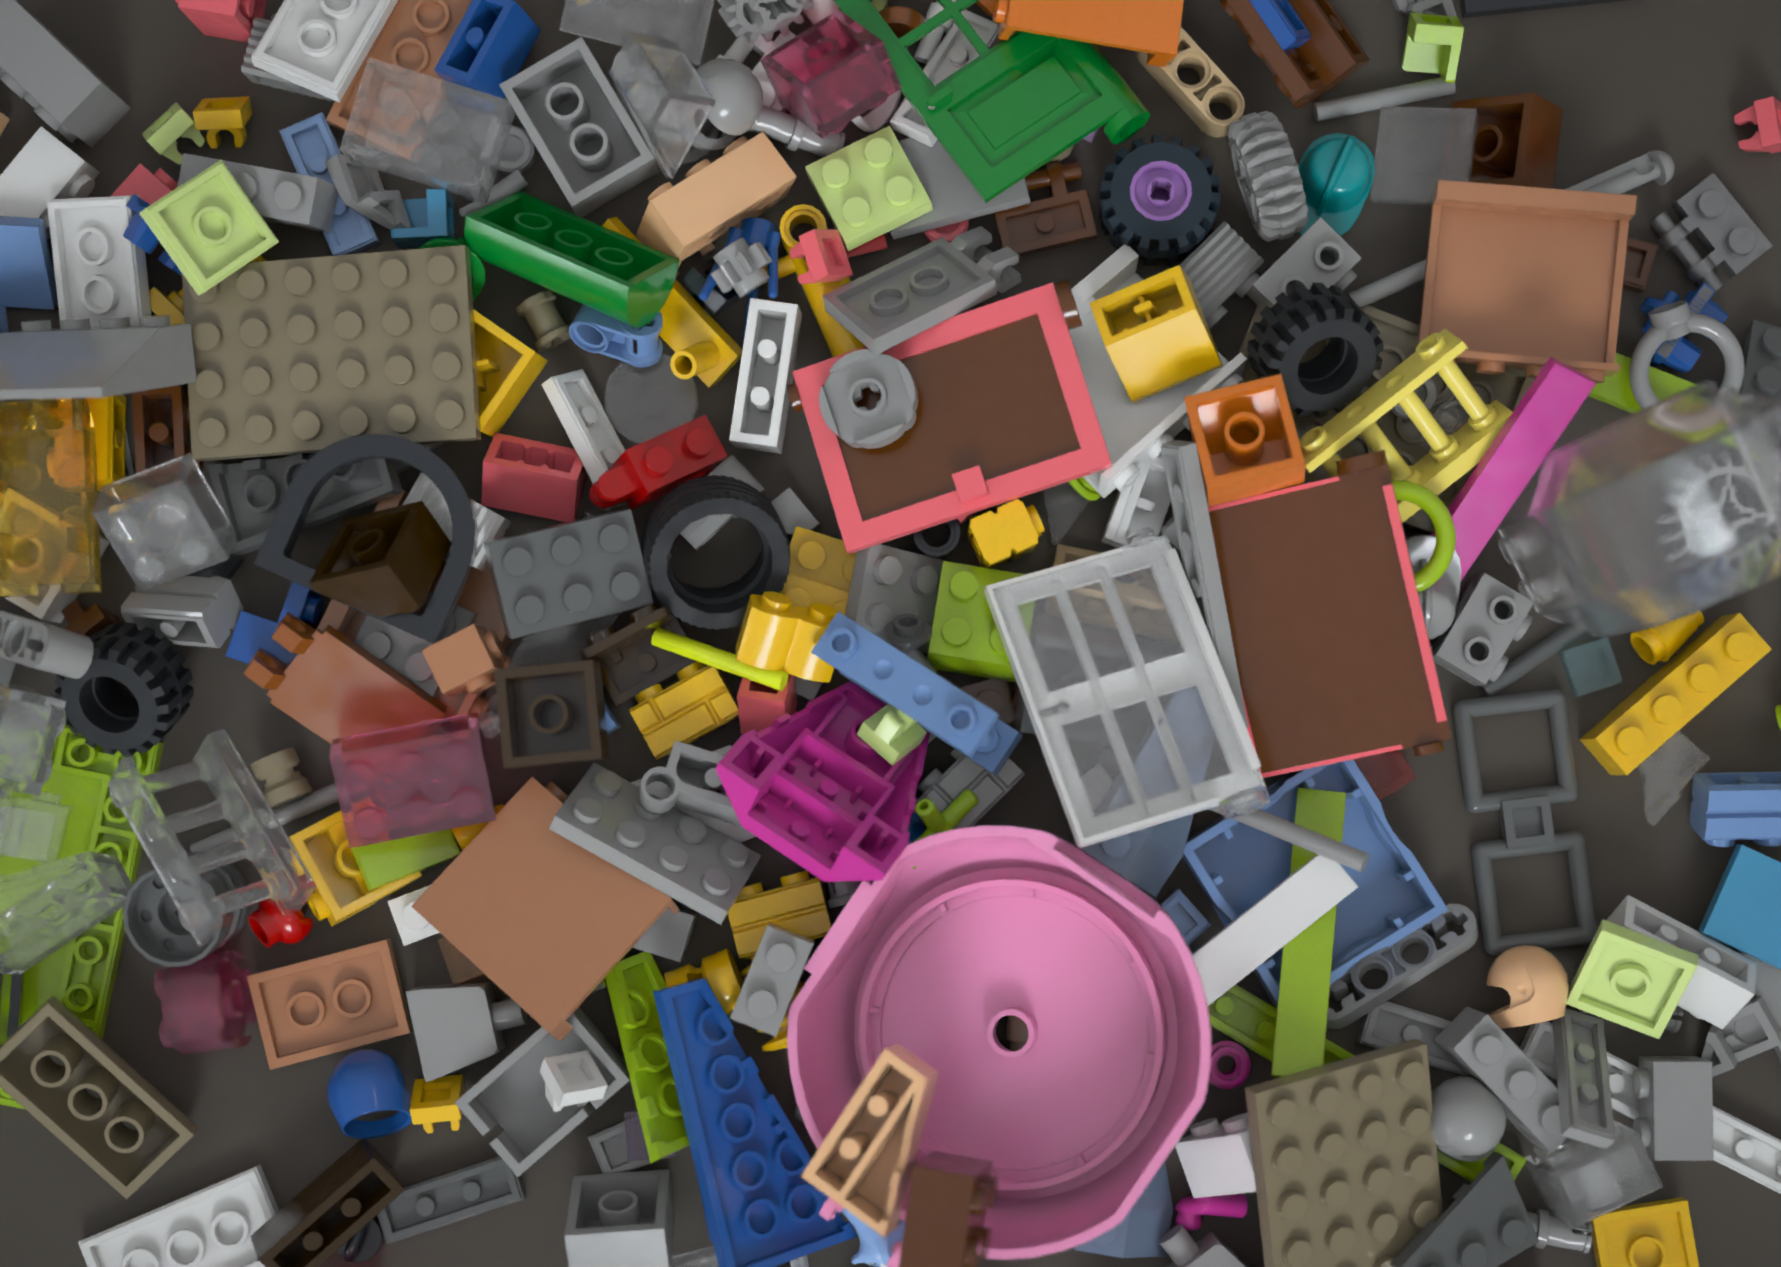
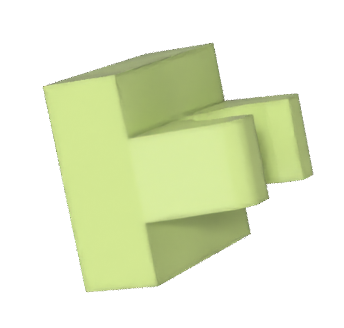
(168, 128)
(891, 733)

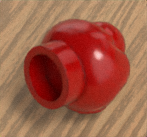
(271, 925)

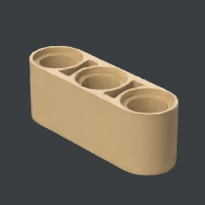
(1197, 97)

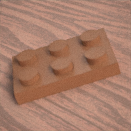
(330, 1004)

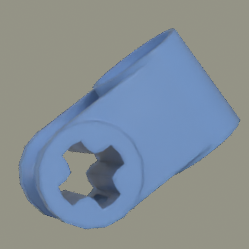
(616, 339)

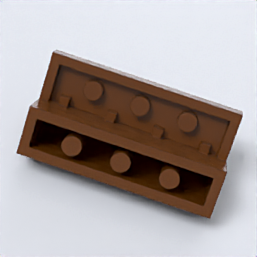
(1316, 65)

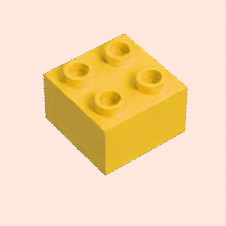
(503, 373)

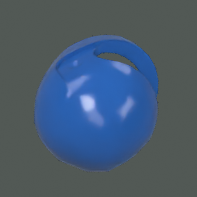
(365, 1084)

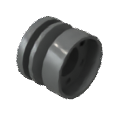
(154, 920)

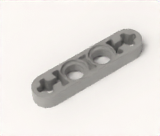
(1400, 973)

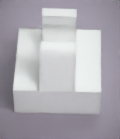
(572, 1080)

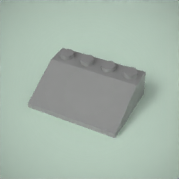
(94, 360)

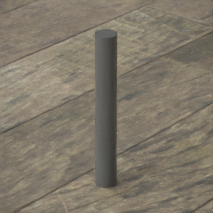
(1533, 657)

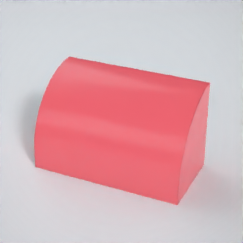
(532, 478)

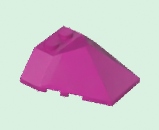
(823, 790)

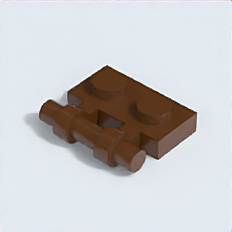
(1049, 221)

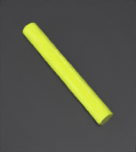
(717, 658)

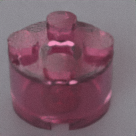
(205, 1004)

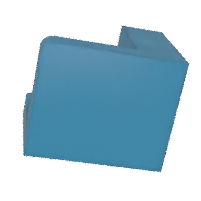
(429, 219)

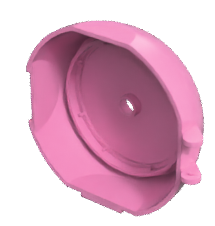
(1030, 932)

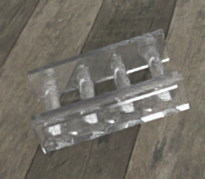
(236, 801)

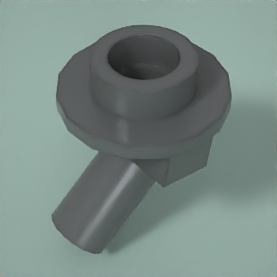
(907, 634)

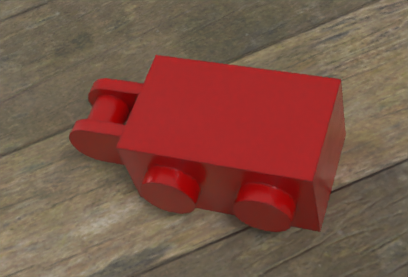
(659, 464)

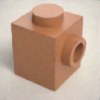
(465, 660)

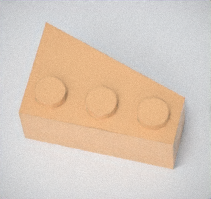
(715, 197)
(876, 1140)

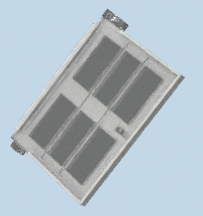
(1126, 691)

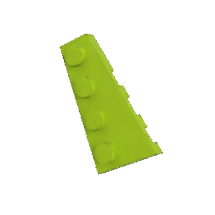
(646, 1054)

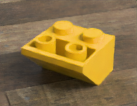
(1156, 333)

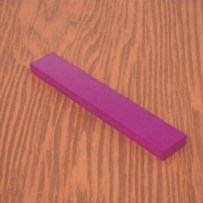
(1515, 456)

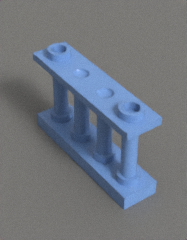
(917, 693)

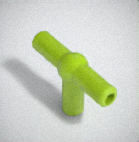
(950, 817)

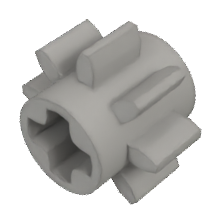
(741, 267)

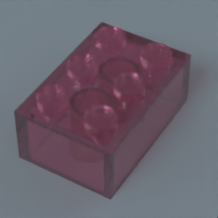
(412, 780)

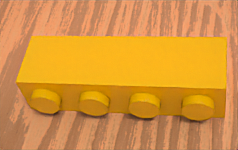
(1675, 694)

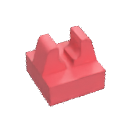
(1767, 116)
(823, 255)

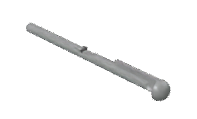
(1654, 166)

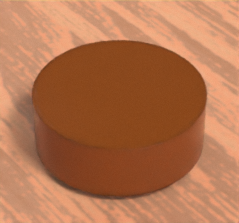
(901, 19)

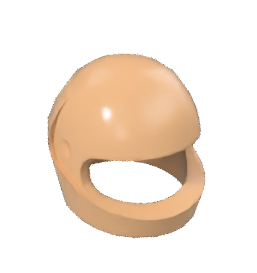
(1534, 983)

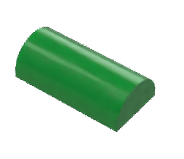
(573, 257)

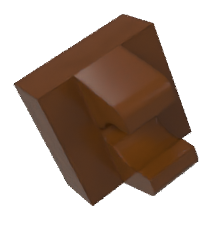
(89, 619)

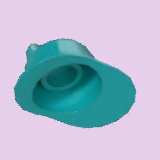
(1336, 180)

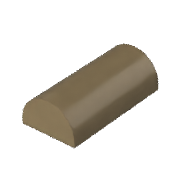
(91, 1098)

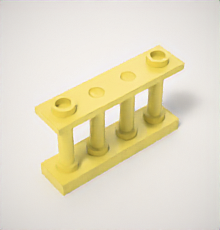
(1449, 454)

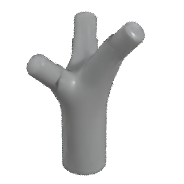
(508, 186)

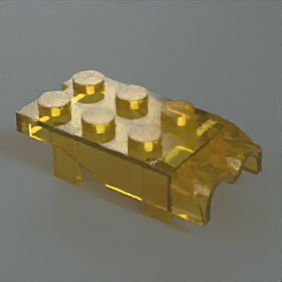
(48, 498)

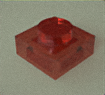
(1385, 772)

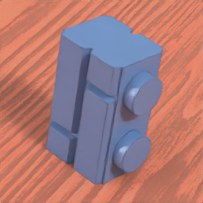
(1737, 807)

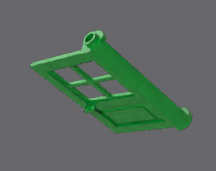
(1013, 101)

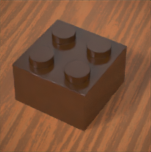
(948, 1212)

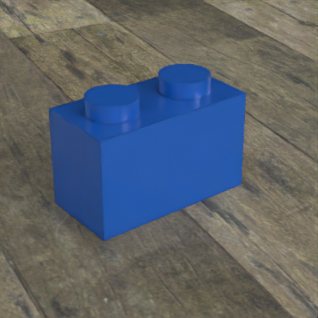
(488, 46)

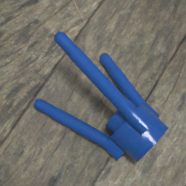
(752, 231)

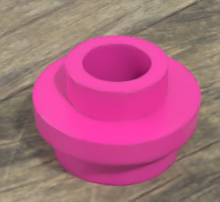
(1240, 1069)

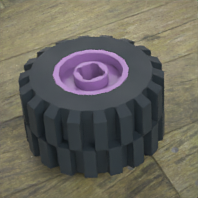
(1159, 199)

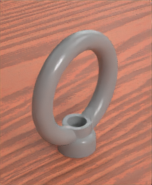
(1674, 322)

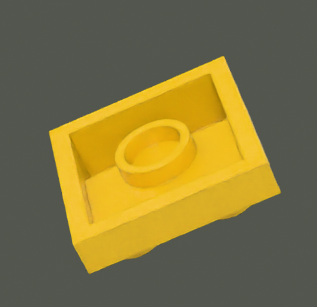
(818, 570)
(335, 872)

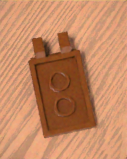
(337, 684)

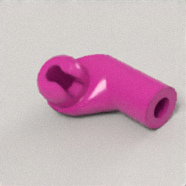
(1192, 1209)

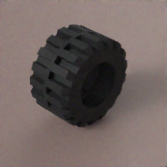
(1295, 326)
(150, 672)

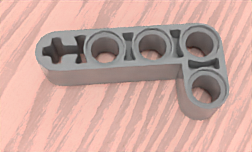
(41, 647)

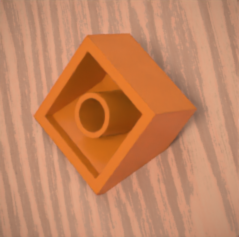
(1245, 440)

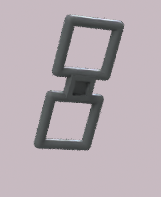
(1525, 820)

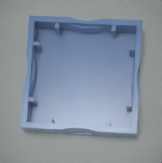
(1242, 865)

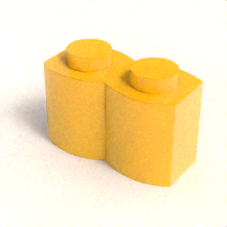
(783, 635)

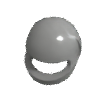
(736, 97)
(1466, 1118)

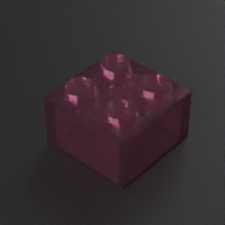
(831, 73)

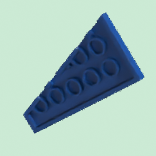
(740, 1140)

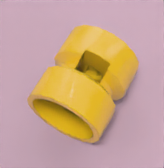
(719, 972)

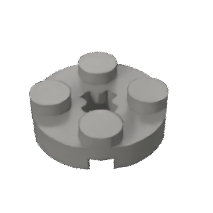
(892, 413)

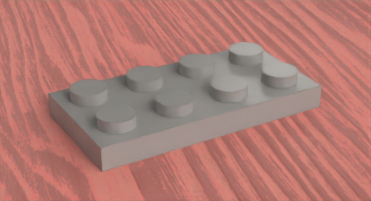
(662, 849)

